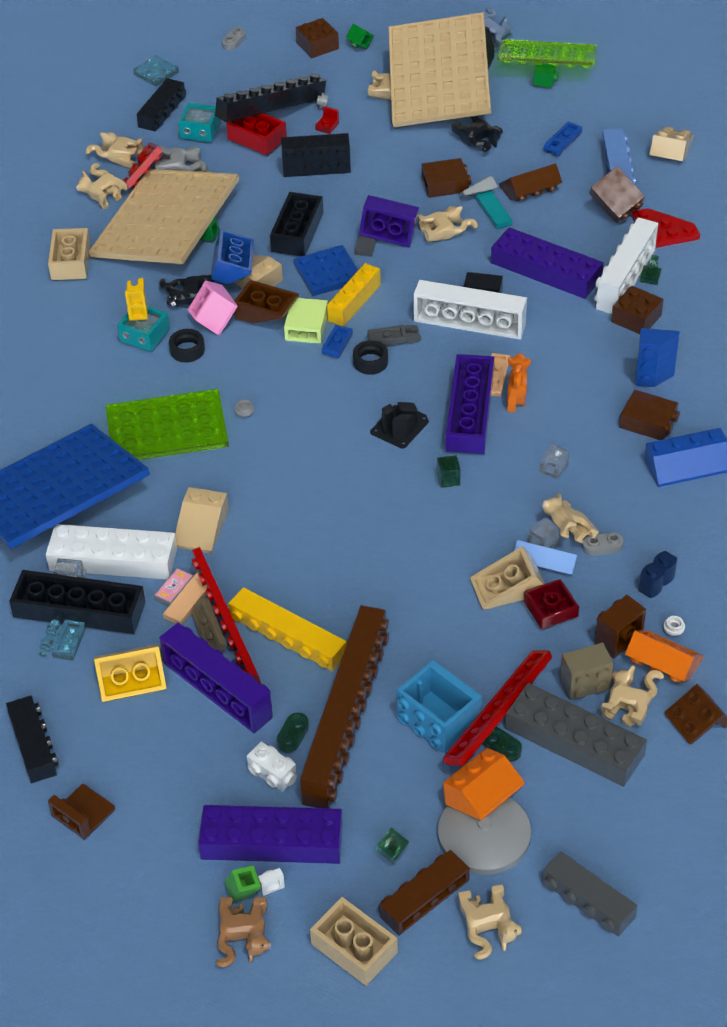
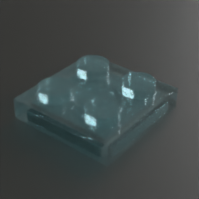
(156, 70)

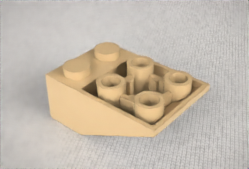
(671, 143)

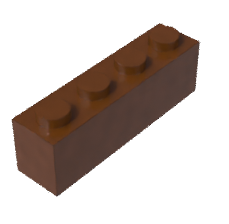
(424, 892)

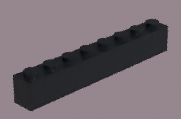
(269, 97)

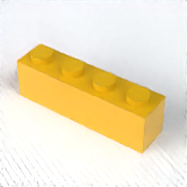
(354, 294)

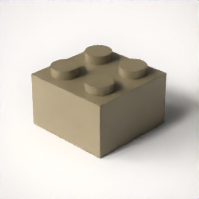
(586, 671)

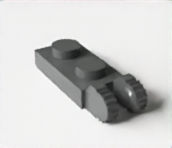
(395, 334)

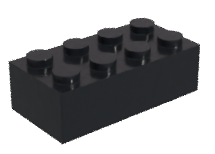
(316, 155)
(296, 224)

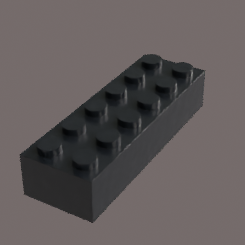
(92, 601)

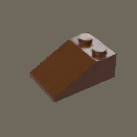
(263, 302)

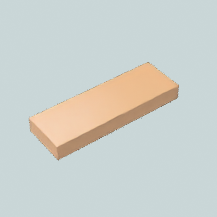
(500, 370)
(187, 599)

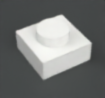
(271, 881)

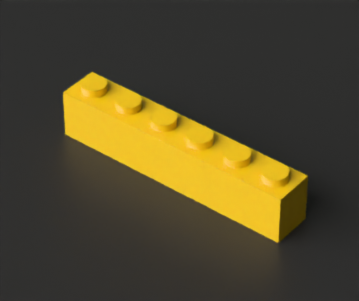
(287, 629)

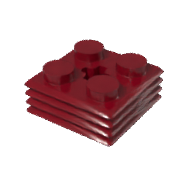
(551, 603)

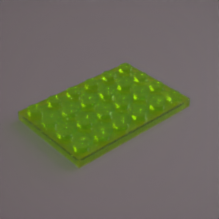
(547, 52)
(168, 424)

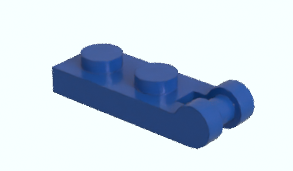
(562, 138)

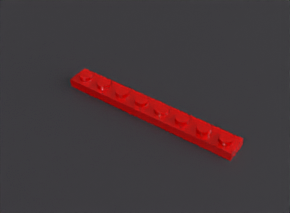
(221, 609)
(496, 708)

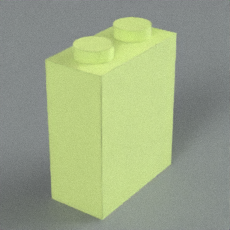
(306, 320)

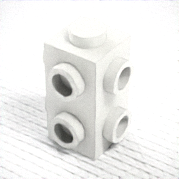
(272, 766)

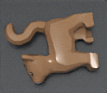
(240, 925)

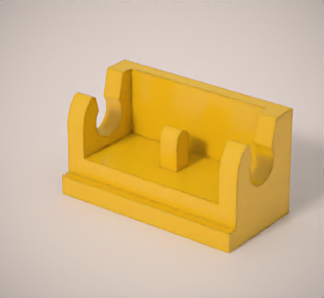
(136, 300)

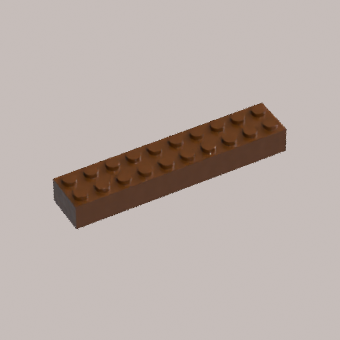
(344, 707)

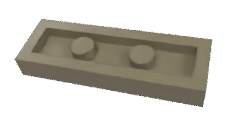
(208, 624)

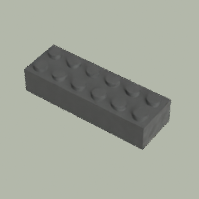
(576, 734)

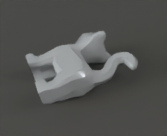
(177, 157)

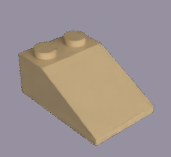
(264, 270)
(201, 519)
(507, 579)

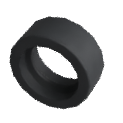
(183, 336)
(370, 347)

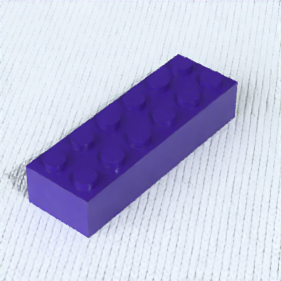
(546, 262)
(470, 404)
(216, 677)
(271, 834)

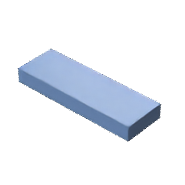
(550, 558)

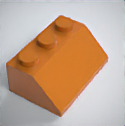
(663, 655)
(482, 784)

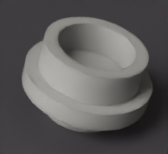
(321, 100)
(244, 408)

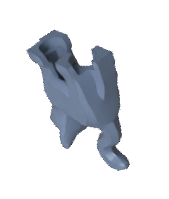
(497, 31)

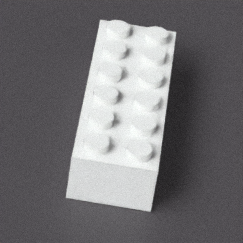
(626, 264)
(470, 309)
(114, 550)

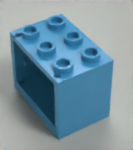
(437, 706)

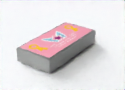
(172, 587)

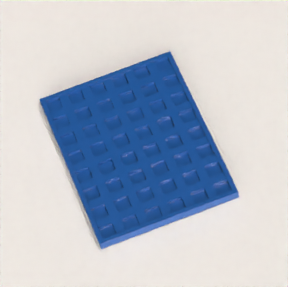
(62, 482)

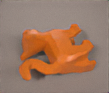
(517, 381)

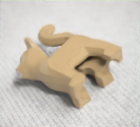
(381, 86)
(119, 149)
(102, 187)
(443, 224)
(569, 519)
(630, 698)
(487, 917)

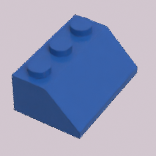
(656, 356)

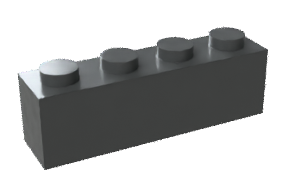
(589, 894)

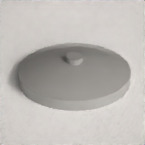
(487, 844)

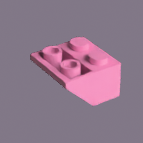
(212, 307)

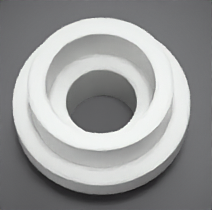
(674, 625)

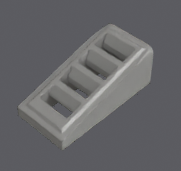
(482, 186)

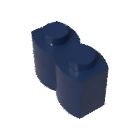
(657, 574)

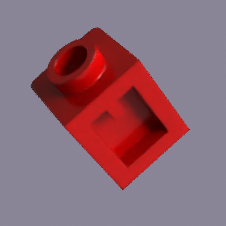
(329, 120)

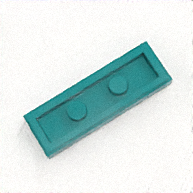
(493, 209)

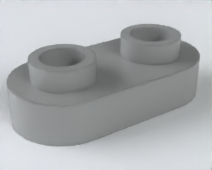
(233, 38)
(603, 544)

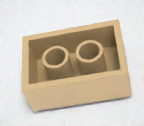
(69, 254)
(354, 941)

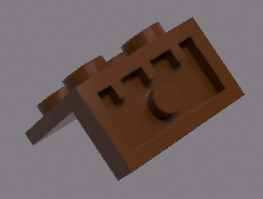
(695, 714)
(81, 810)

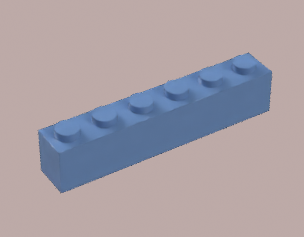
(617, 152)

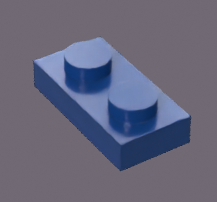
(337, 341)

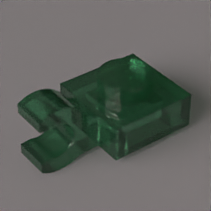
(651, 273)

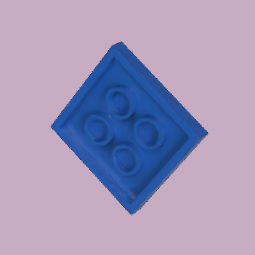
(326, 269)

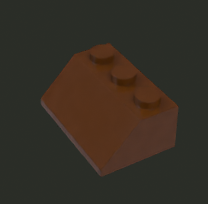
(532, 182)

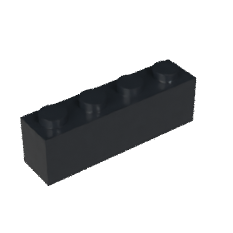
(161, 104)
(31, 739)

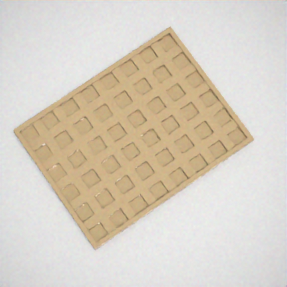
(439, 70)
(164, 216)

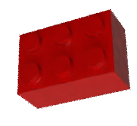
(257, 132)

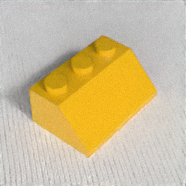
(130, 672)

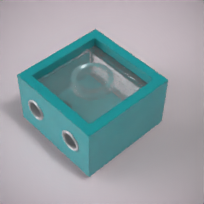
(199, 122)
(144, 333)

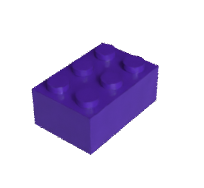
(388, 221)

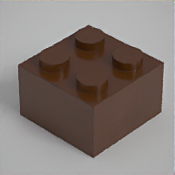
(317, 38)
(637, 309)
(618, 624)

